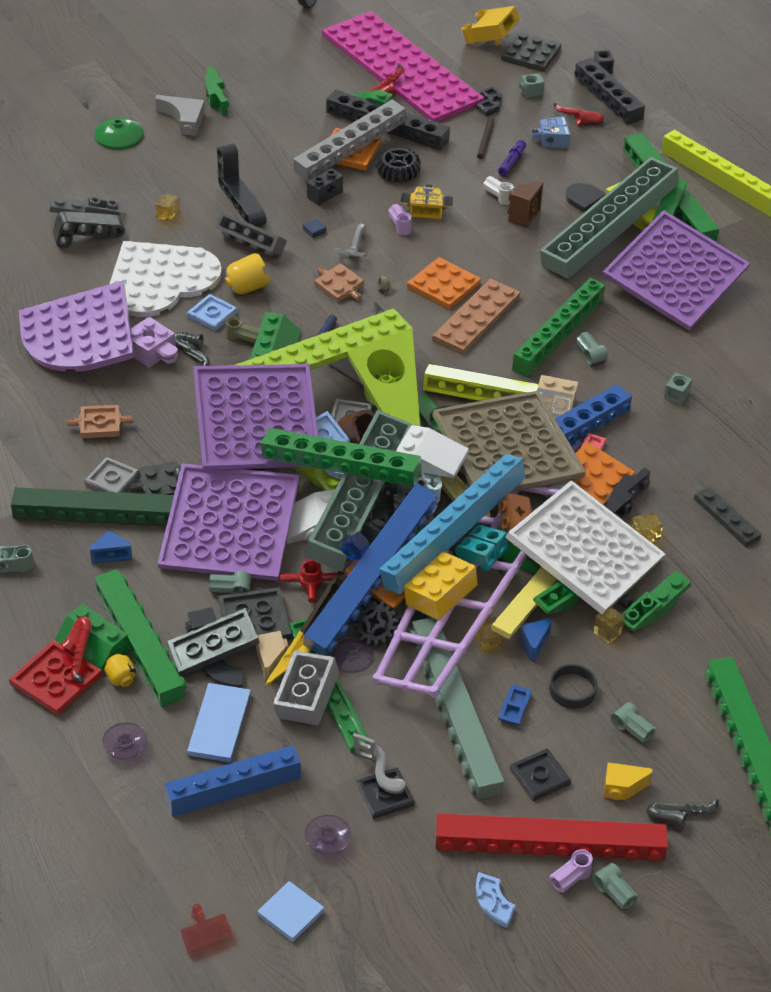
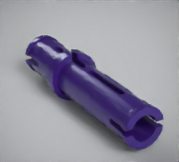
(514, 154)

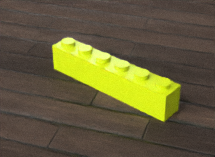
(472, 384)

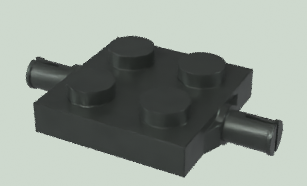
(157, 479)

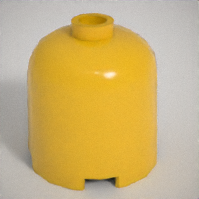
(247, 275)

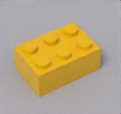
(440, 585)

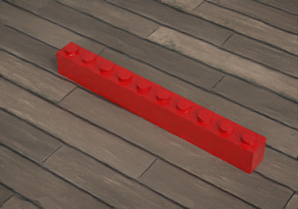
(550, 836)

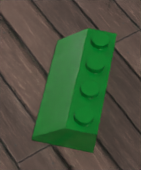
(275, 334)

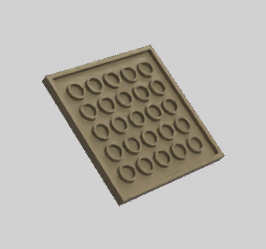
(513, 426)

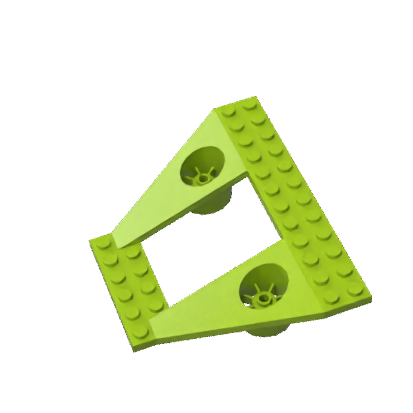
(381, 356)

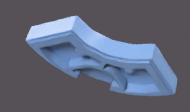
(492, 900)

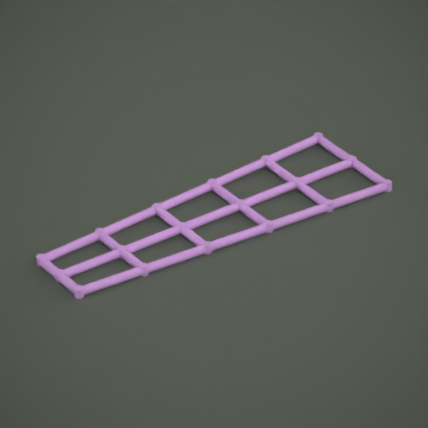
(432, 641)

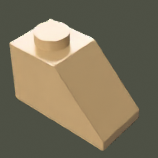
(270, 651)

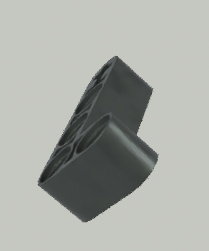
(85, 224)

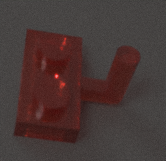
(205, 931)

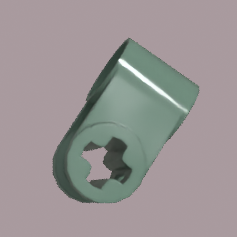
(16, 559)

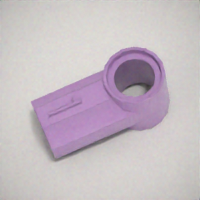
(401, 219)
(572, 872)

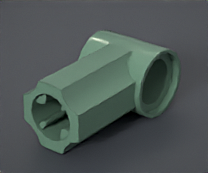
(592, 350)
(233, 584)
(628, 718)
(611, 881)

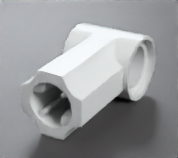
(499, 189)

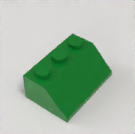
(103, 640)

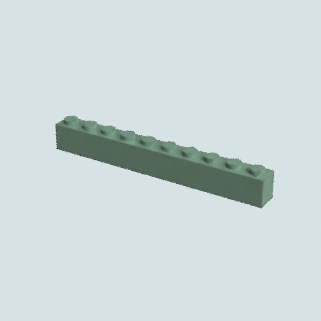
(461, 719)

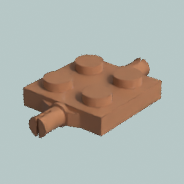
(339, 283)
(99, 421)

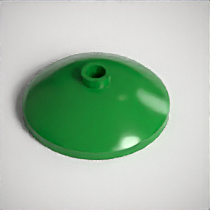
(118, 133)

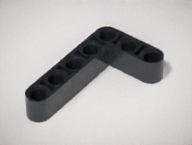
(235, 188)

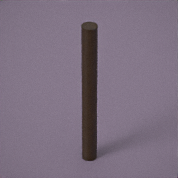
(485, 138)

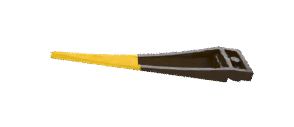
(297, 644)

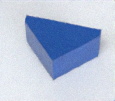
(110, 549)
(534, 637)

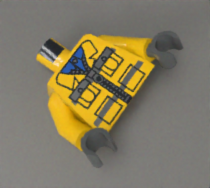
(426, 202)

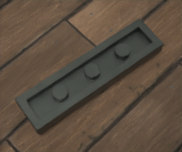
(727, 516)

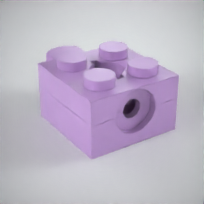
(153, 343)

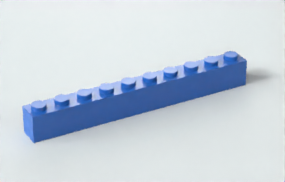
(366, 575)

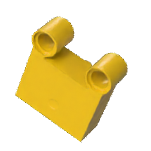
(491, 25)

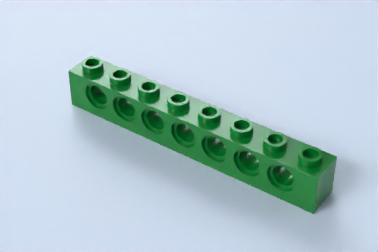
(558, 327)
(341, 457)

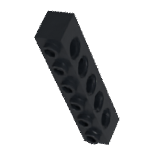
(609, 91)

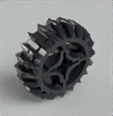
(398, 165)

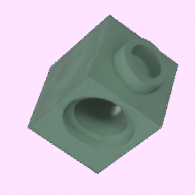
(532, 85)
(678, 388)

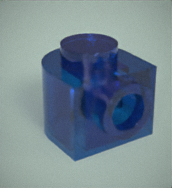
(354, 546)

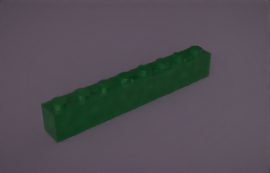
(91, 506)

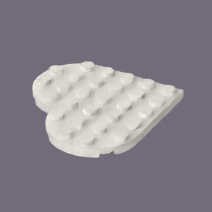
(162, 274)

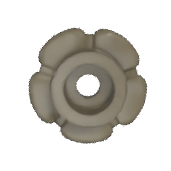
(383, 283)

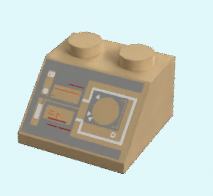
(558, 394)

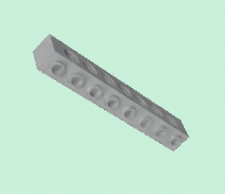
(349, 140)

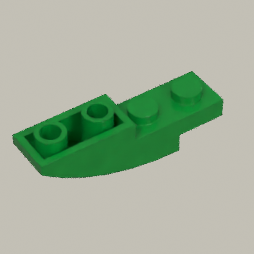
(214, 91)
(657, 603)

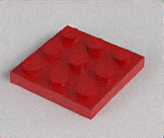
(49, 678)

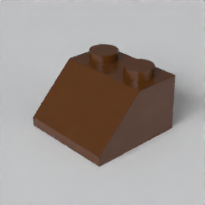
(525, 203)

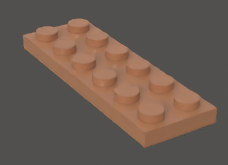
(476, 316)

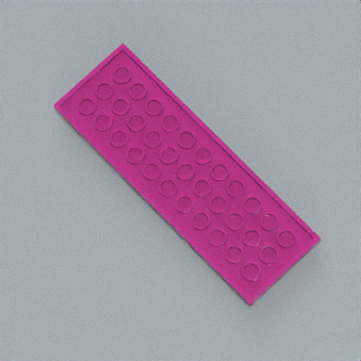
(423, 84)

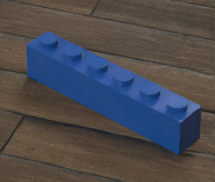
(232, 780)

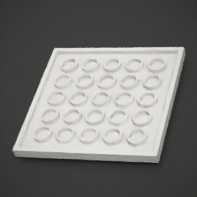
(585, 546)

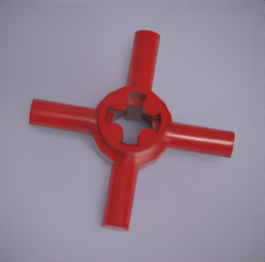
(309, 577)

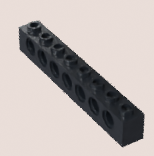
(414, 128)

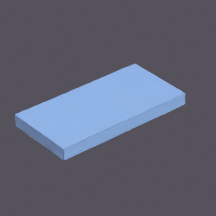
(219, 722)

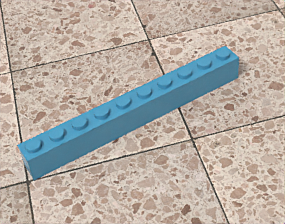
(453, 522)

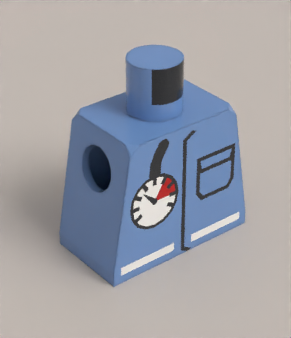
(552, 132)

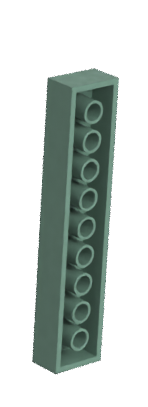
(609, 217)
(353, 497)

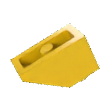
(625, 781)

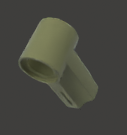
(237, 330)

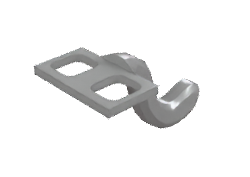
(353, 251)
(390, 785)

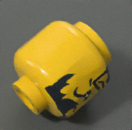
(120, 670)

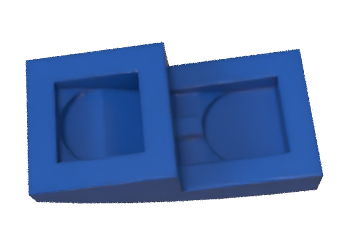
(515, 705)

